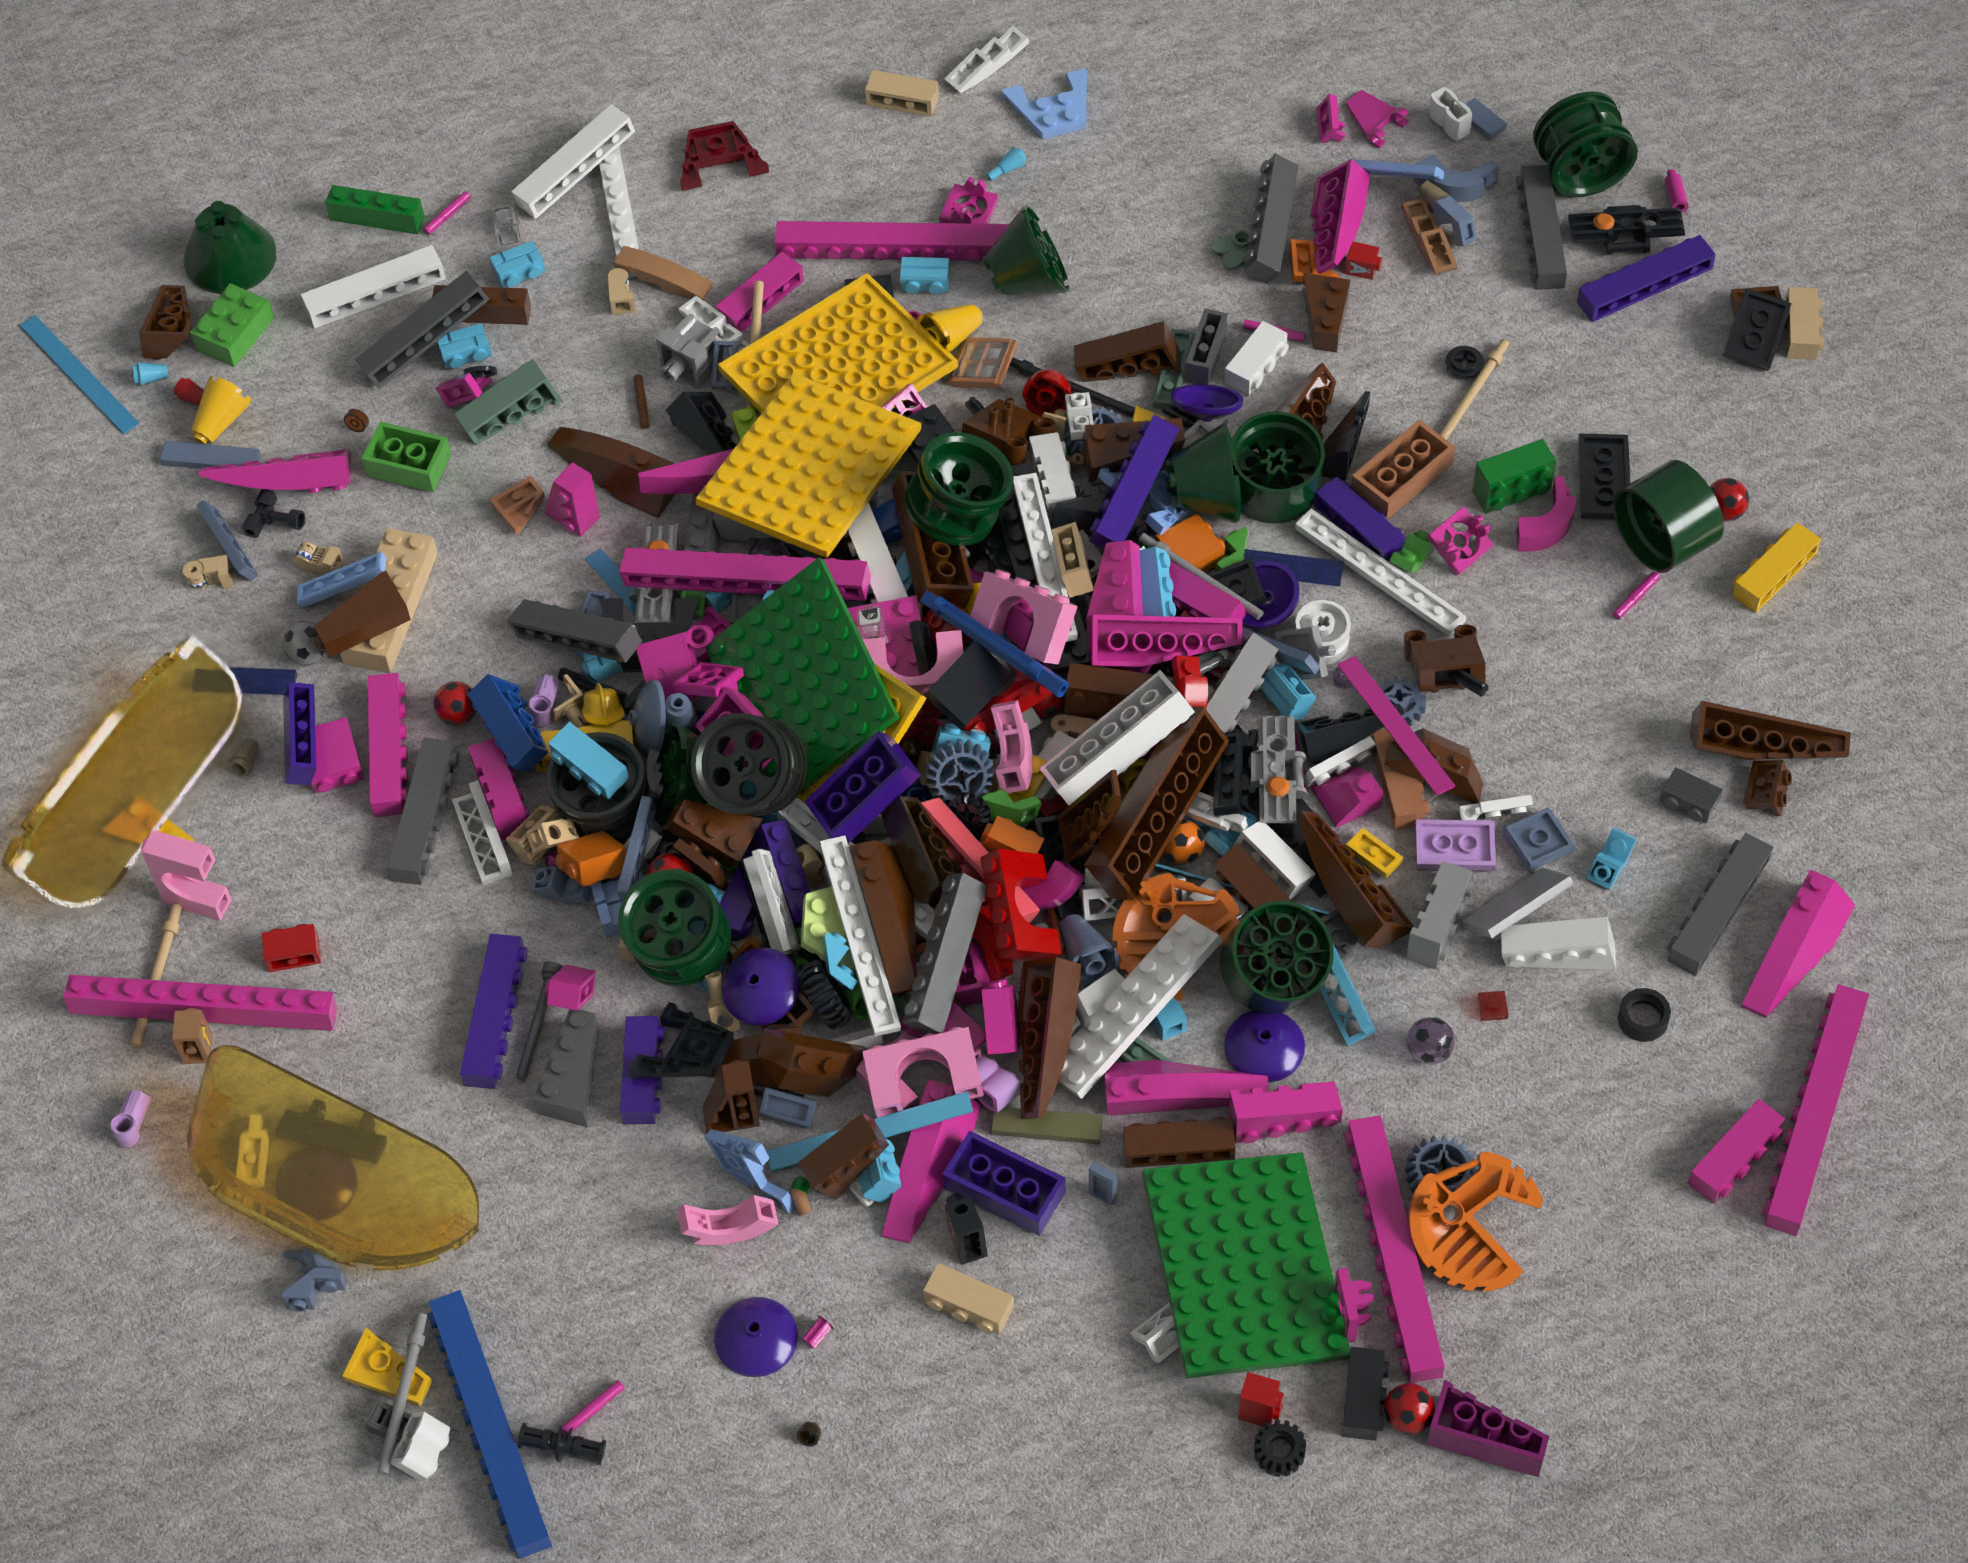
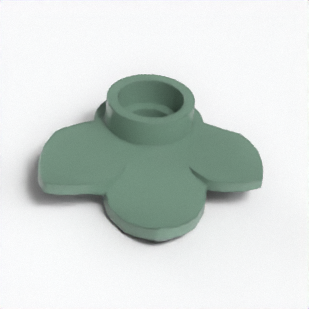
(1232, 248)

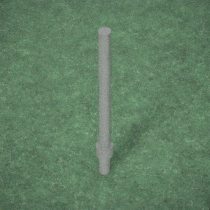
(1174, 558)
(415, 1343)

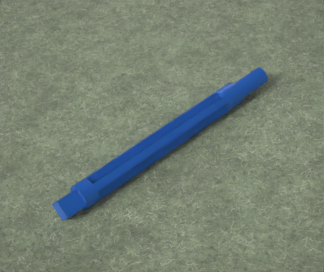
(995, 644)

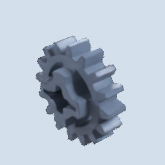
(1407, 696)

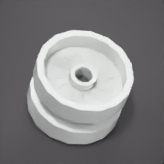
(1332, 622)

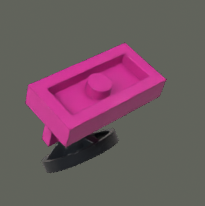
(466, 386)

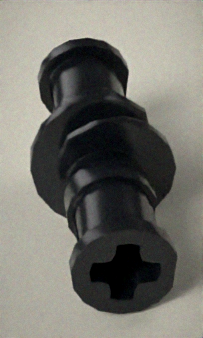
(561, 1443)

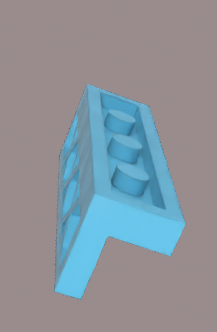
(1354, 1000)

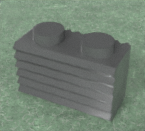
(1690, 795)

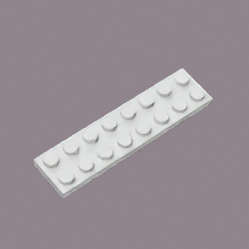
(1136, 1003)

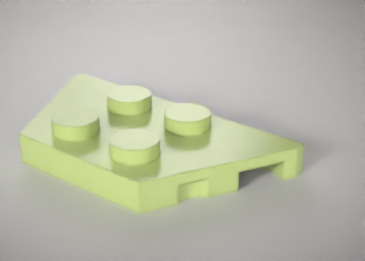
(821, 916)

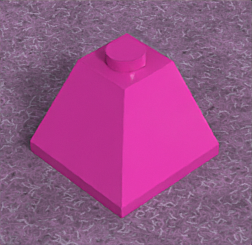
(1349, 795)

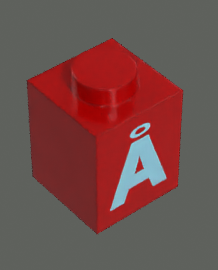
(1363, 260)

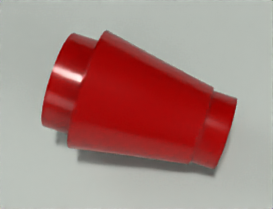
(188, 391)

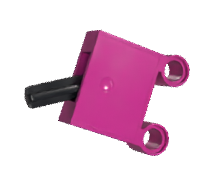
(668, 660)

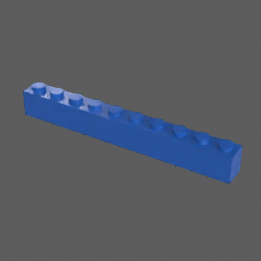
(490, 1425)

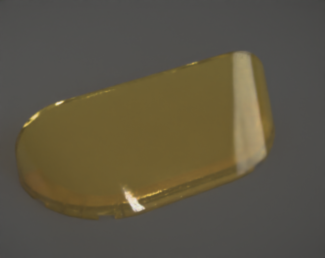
(126, 778)
(325, 1167)

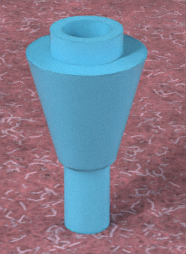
(1012, 160)

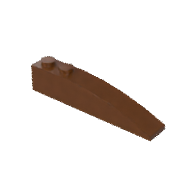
(612, 466)
(1762, 736)
(1089, 816)
(1363, 904)
(890, 910)
(1047, 1020)

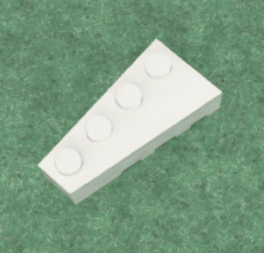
(1052, 469)
(1560, 944)

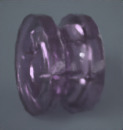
(1339, 681)

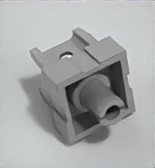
(687, 351)

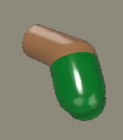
(1074, 460)
(799, 1192)

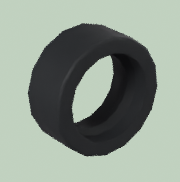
(1649, 997)

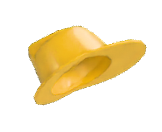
(602, 706)

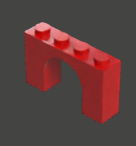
(1023, 689)
(1013, 934)

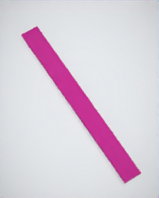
(1396, 725)

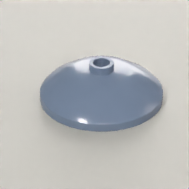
(649, 716)

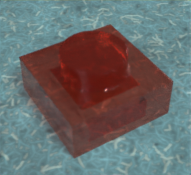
(1492, 1005)

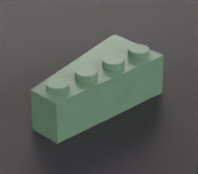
(507, 402)

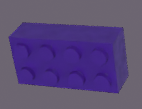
(862, 787)
(1004, 1183)

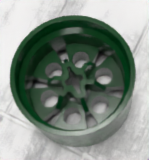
(1270, 434)
(1668, 516)
(1240, 974)

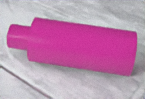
(1676, 190)

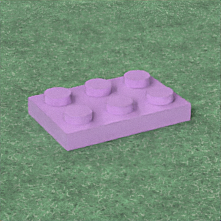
(1456, 842)

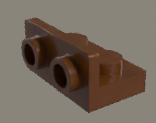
(1768, 786)

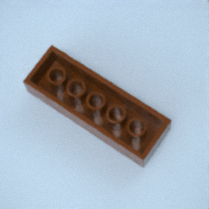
(932, 564)

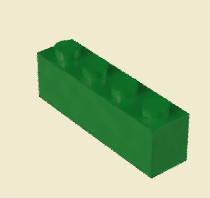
(375, 209)

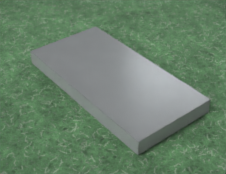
(1517, 902)

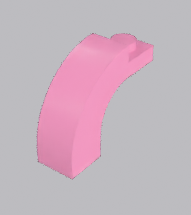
(1016, 759)
(728, 1225)

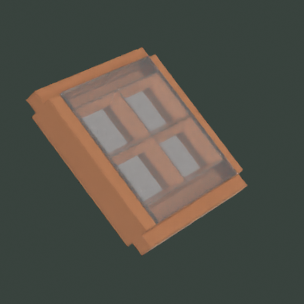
(982, 362)

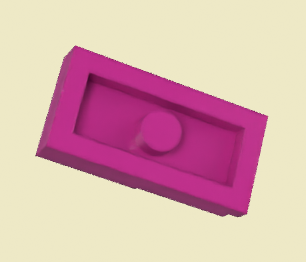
(1328, 120)

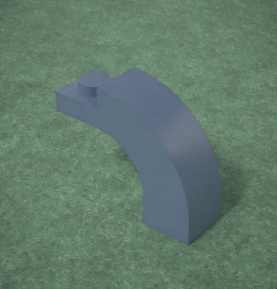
(1462, 185)

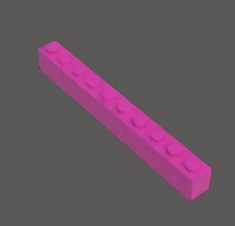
(885, 240)
(733, 571)
(218, 1002)
(1816, 1109)
(1394, 1249)

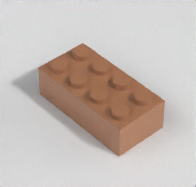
(1403, 469)

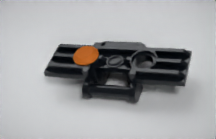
(1628, 218)

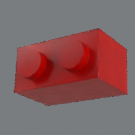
(291, 947)
(1260, 1400)

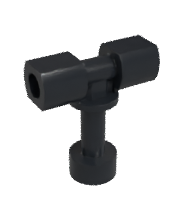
(266, 514)

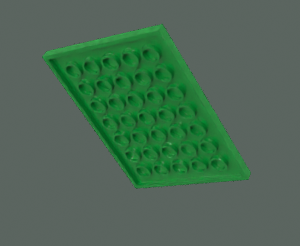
(808, 669)
(1245, 1265)

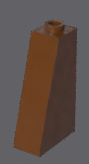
(362, 616)

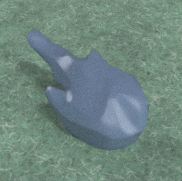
(310, 1259)

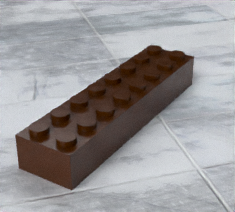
(1156, 805)

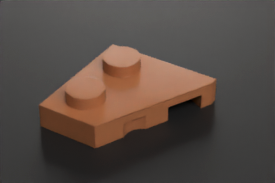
(518, 503)

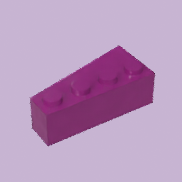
(1485, 1433)

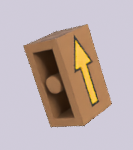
(192, 1036)

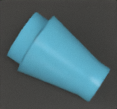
(148, 372)

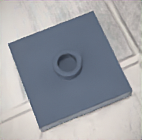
(1539, 839)

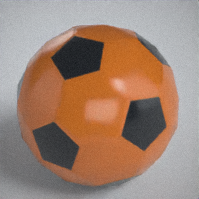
(1185, 844)

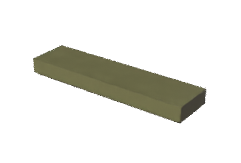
(1052, 1126)

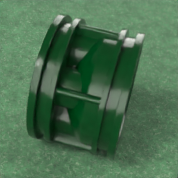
(1585, 144)
(944, 505)
(701, 952)

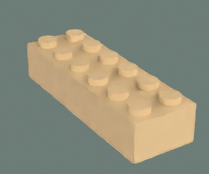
(409, 566)

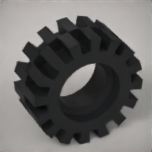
(1280, 1464)

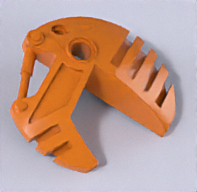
(1137, 923)
(1462, 1246)

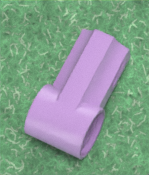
(543, 700)
(130, 1118)

